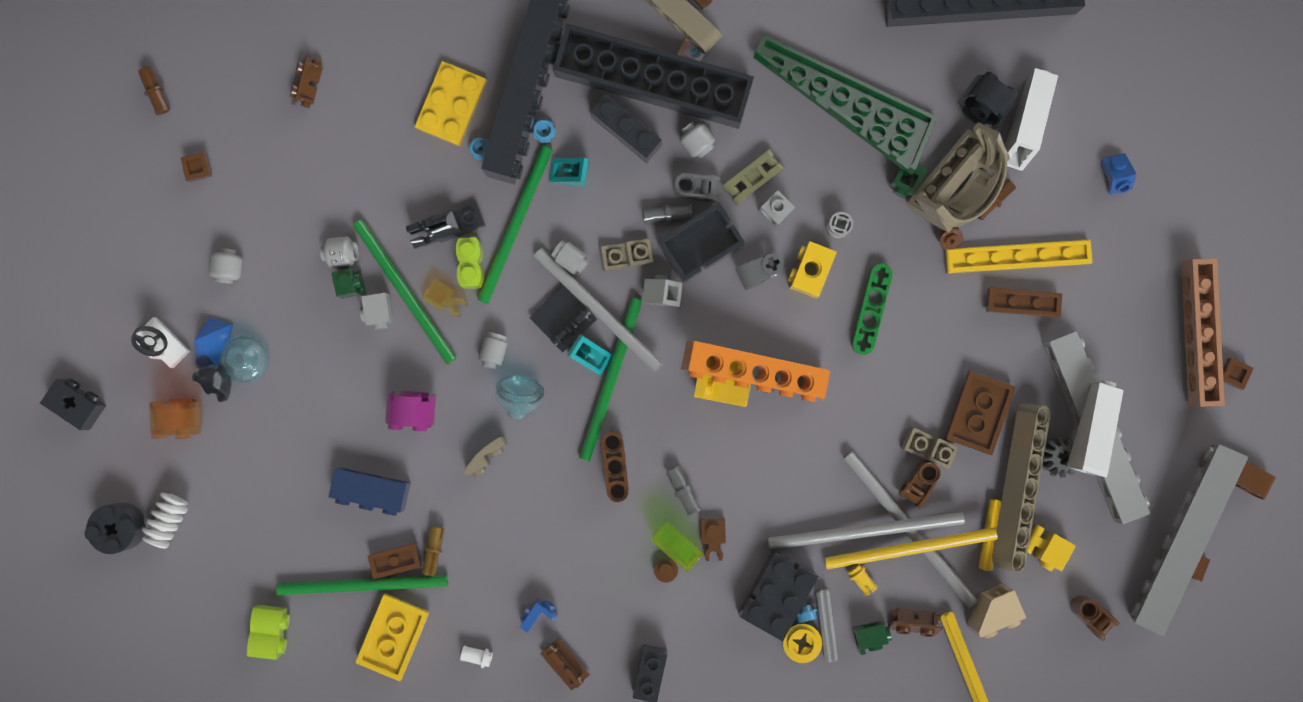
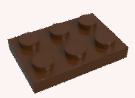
(980, 412)

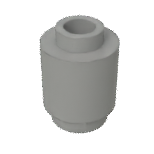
(570, 257)
(493, 350)

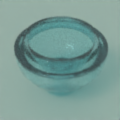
(255, 358)
(519, 395)

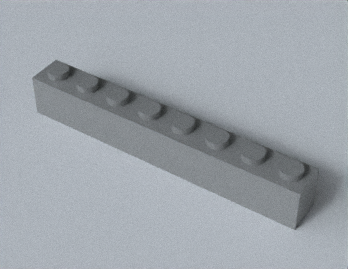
(1075, 377)
(1189, 538)

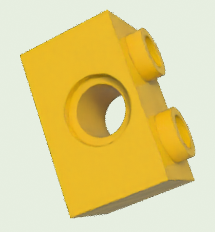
(822, 259)

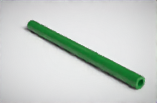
(515, 224)
(404, 291)
(609, 383)
(362, 584)

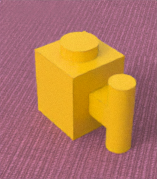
(1051, 550)

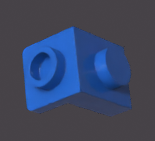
(1119, 173)
(530, 615)

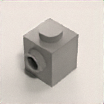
(662, 291)
(377, 310)

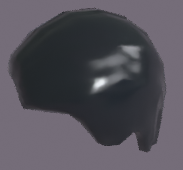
(214, 380)

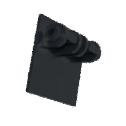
(563, 318)

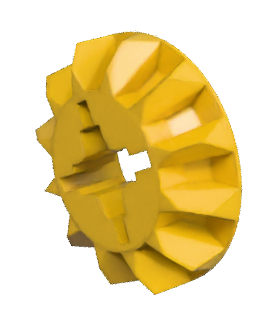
(807, 653)

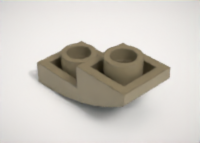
(626, 255)
(929, 447)
(480, 461)

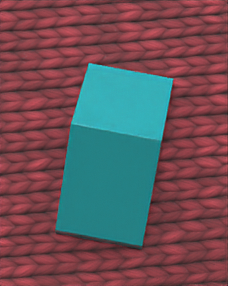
(570, 171)
(589, 355)

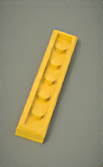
(1018, 256)

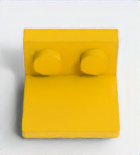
(721, 392)

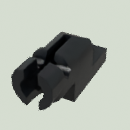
(446, 226)

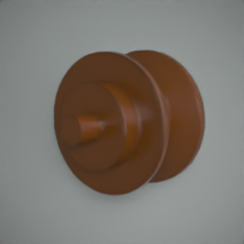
(951, 239)

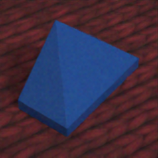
(211, 341)

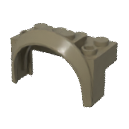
(972, 151)

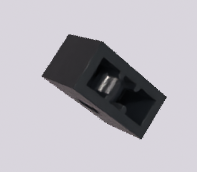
(60, 401)
(650, 673)

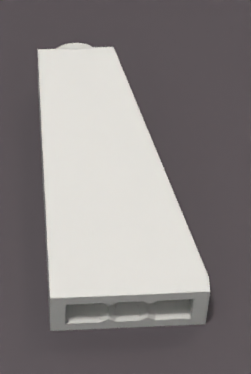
(1030, 118)
(1097, 430)

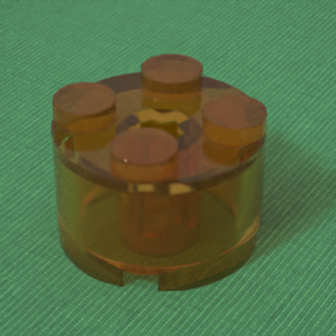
(175, 417)

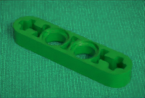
(874, 310)

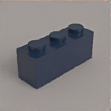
(369, 491)

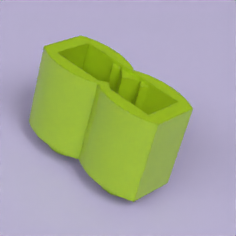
(470, 255)
(267, 632)

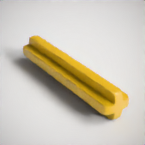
(992, 518)

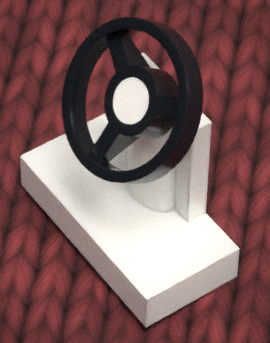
(159, 343)

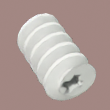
(165, 520)

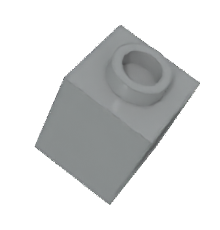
(776, 208)

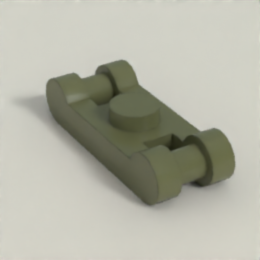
(753, 177)

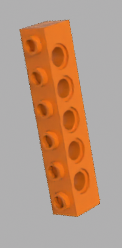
(814, 379)

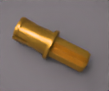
(432, 550)

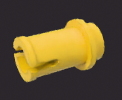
(861, 578)

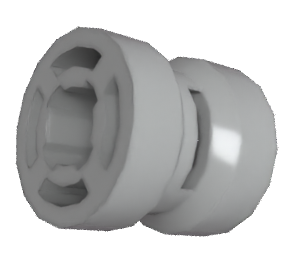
(839, 225)

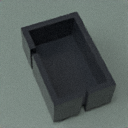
(700, 243)
(779, 595)

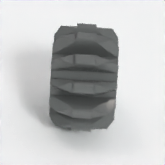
(1051, 458)

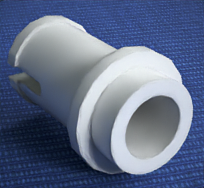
(476, 656)

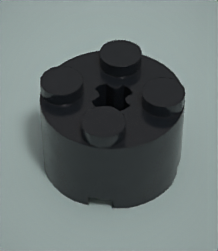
(988, 100)
(102, 531)

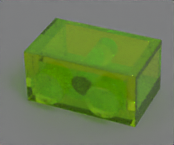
(676, 545)

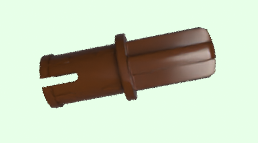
(153, 90)
(1007, 189)

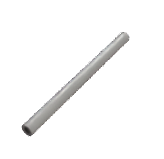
(598, 310)

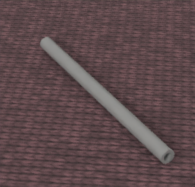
(897, 514)
(866, 530)

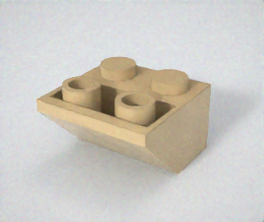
(995, 610)

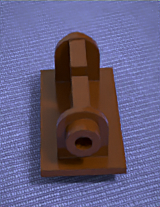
(302, 90)
(924, 624)
(565, 664)

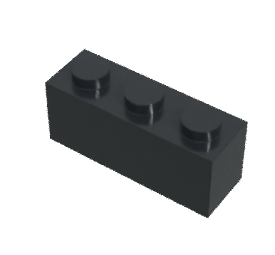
(626, 128)

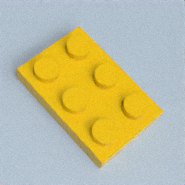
(450, 103)
(392, 637)

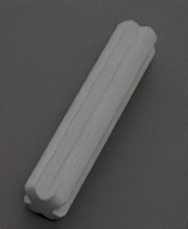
(826, 625)

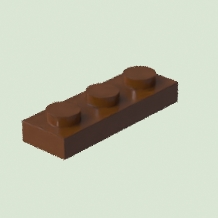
(1024, 302)

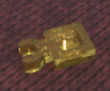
(441, 297)

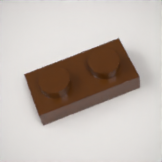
(394, 560)

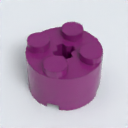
(410, 410)

